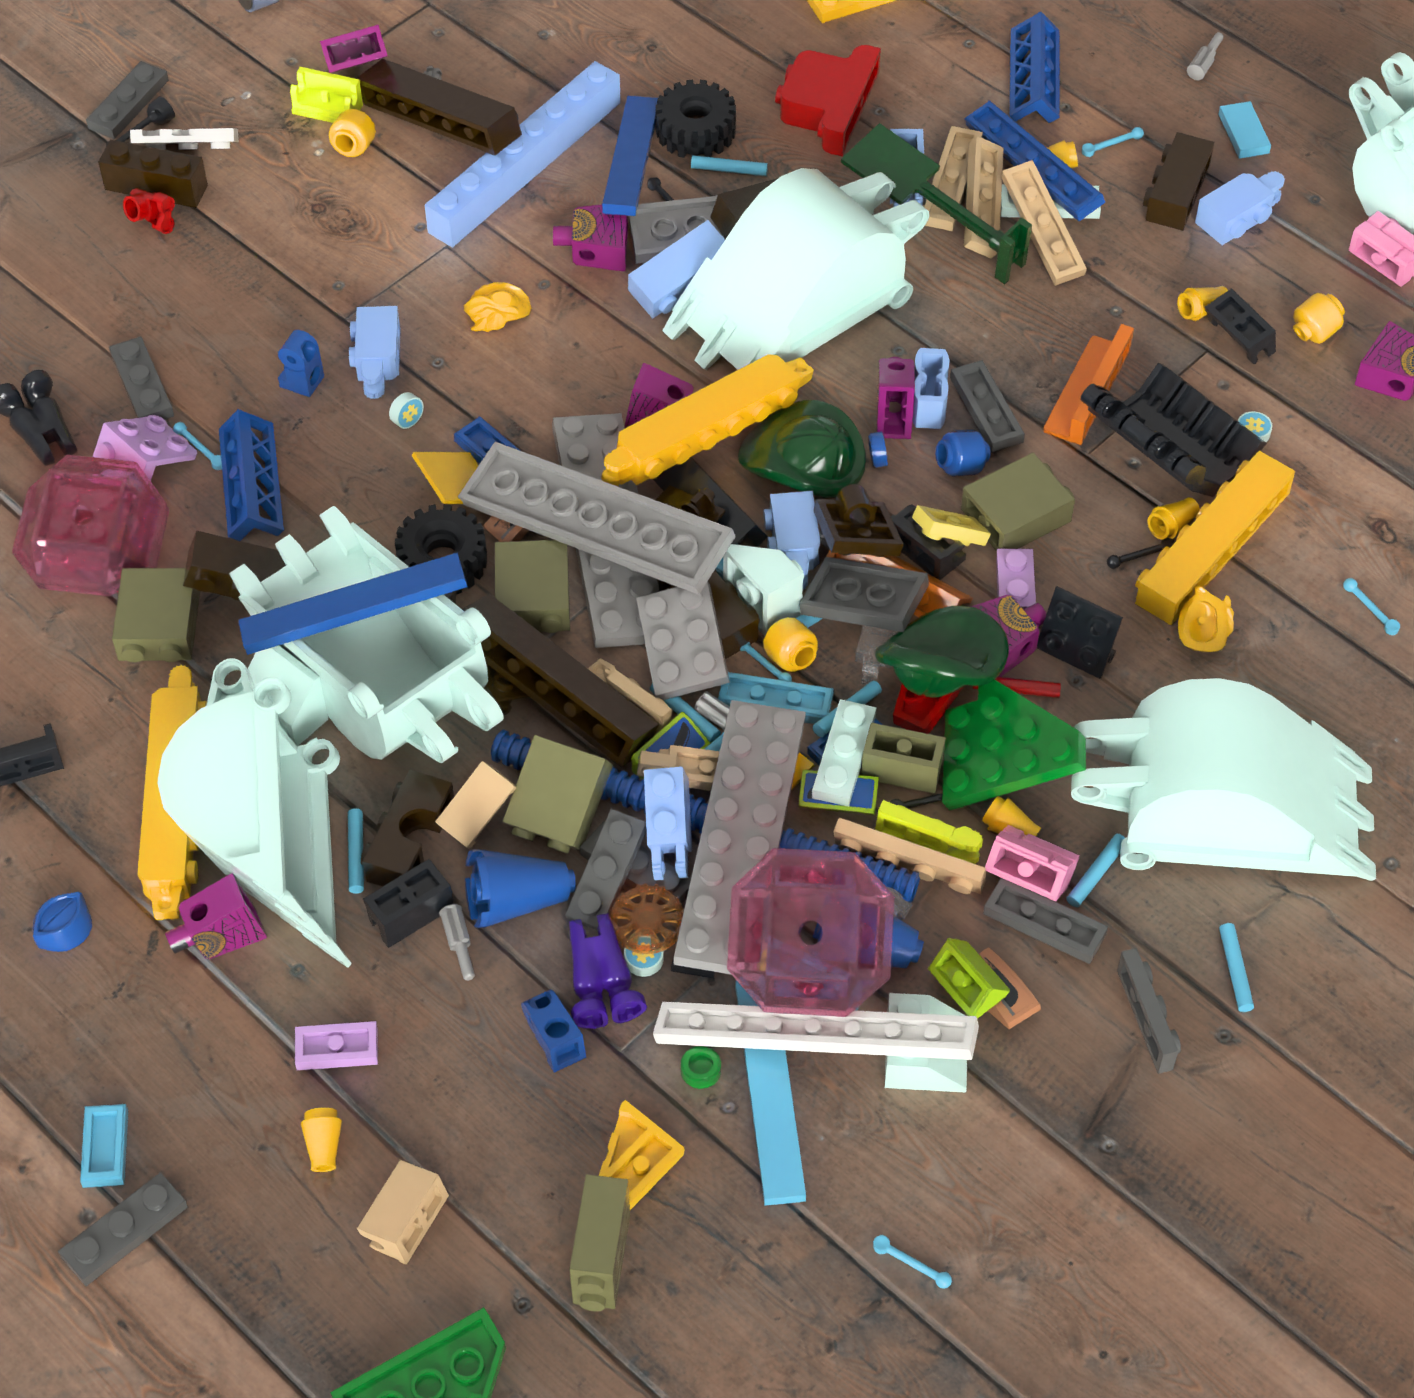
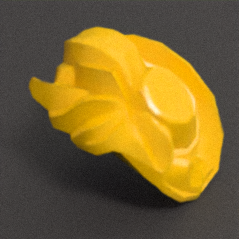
(495, 305)
(1205, 621)

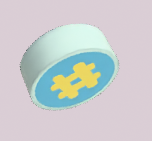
(406, 410)
(1257, 423)
(643, 964)

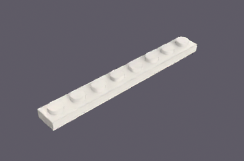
(857, 1034)

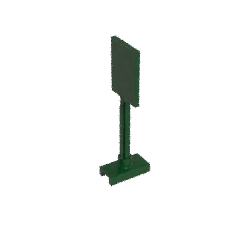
(911, 170)

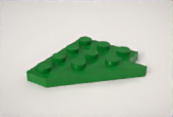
(1005, 747)
(450, 1364)

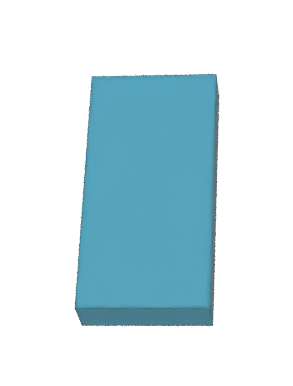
(1244, 129)
(104, 1145)

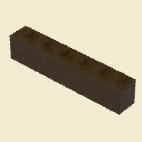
(439, 106)
(563, 684)

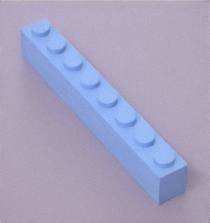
(543, 139)

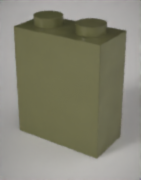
(1019, 503)
(534, 582)
(155, 615)
(557, 794)
(600, 1242)

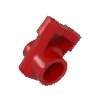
(152, 207)

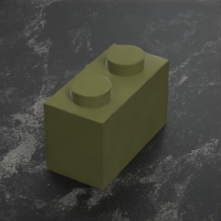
(903, 757)

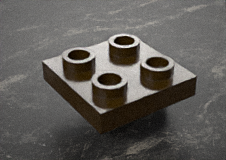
(857, 525)

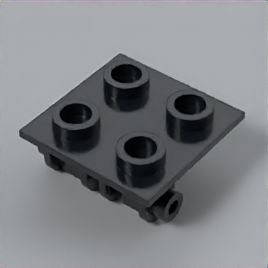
(1079, 632)

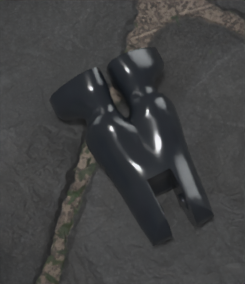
(40, 424)

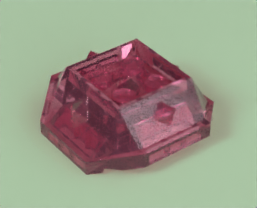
(89, 557)
(767, 922)

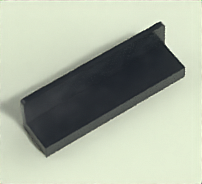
(691, 477)

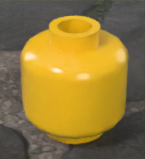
(352, 133)
(1318, 318)
(790, 644)

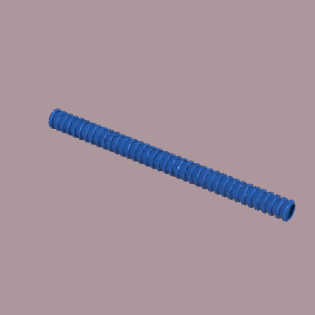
(632, 792)

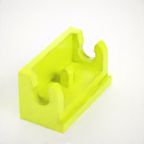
(324, 94)

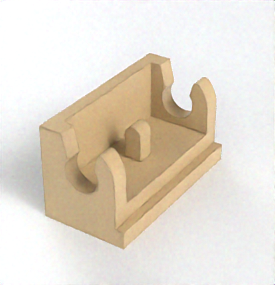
(475, 804)
(403, 1211)

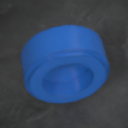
(877, 449)

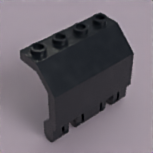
(1178, 429)

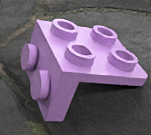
(143, 441)

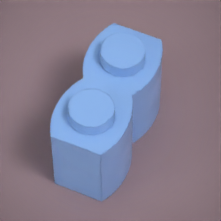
(930, 388)

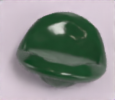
(806, 449)
(946, 651)

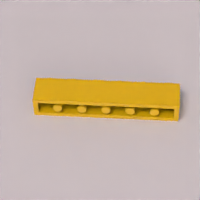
(1214, 536)

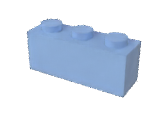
(666, 276)

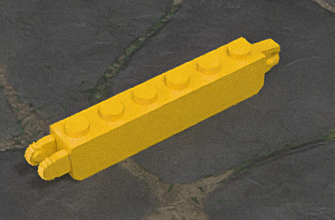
(704, 419)
(165, 849)

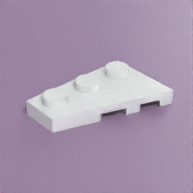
(186, 139)

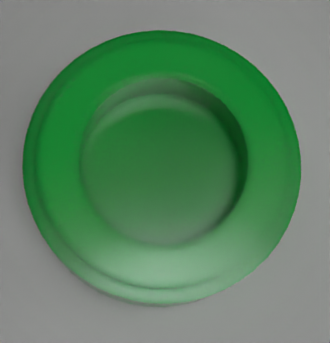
(700, 1067)

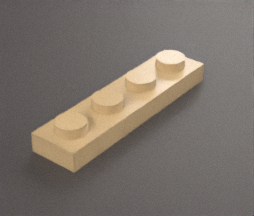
(952, 175)
(983, 190)
(1048, 228)
(929, 863)

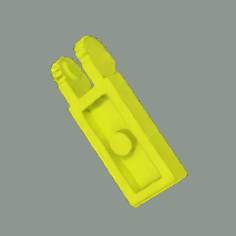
(929, 832)

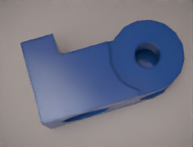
(300, 360)
(554, 1030)

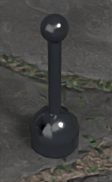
(158, 112)

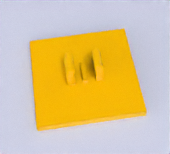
(446, 472)

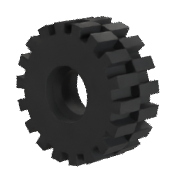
(691, 134)
(443, 529)

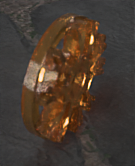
(647, 918)

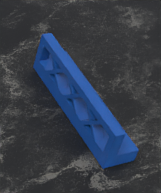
(1042, 64)
(242, 470)

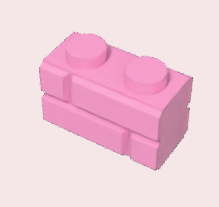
(1385, 247)
(1031, 862)

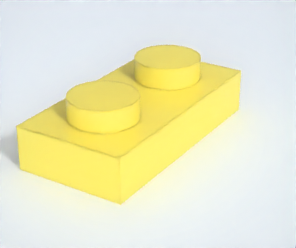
(950, 525)

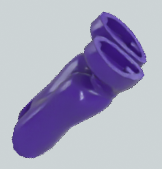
(601, 966)

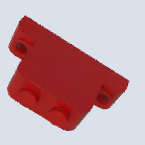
(828, 93)

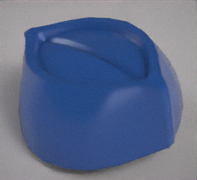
(62, 922)

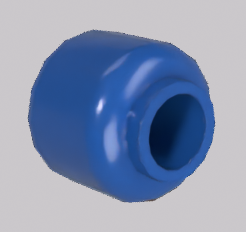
(962, 453)

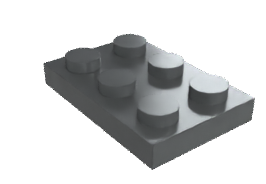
(864, 594)

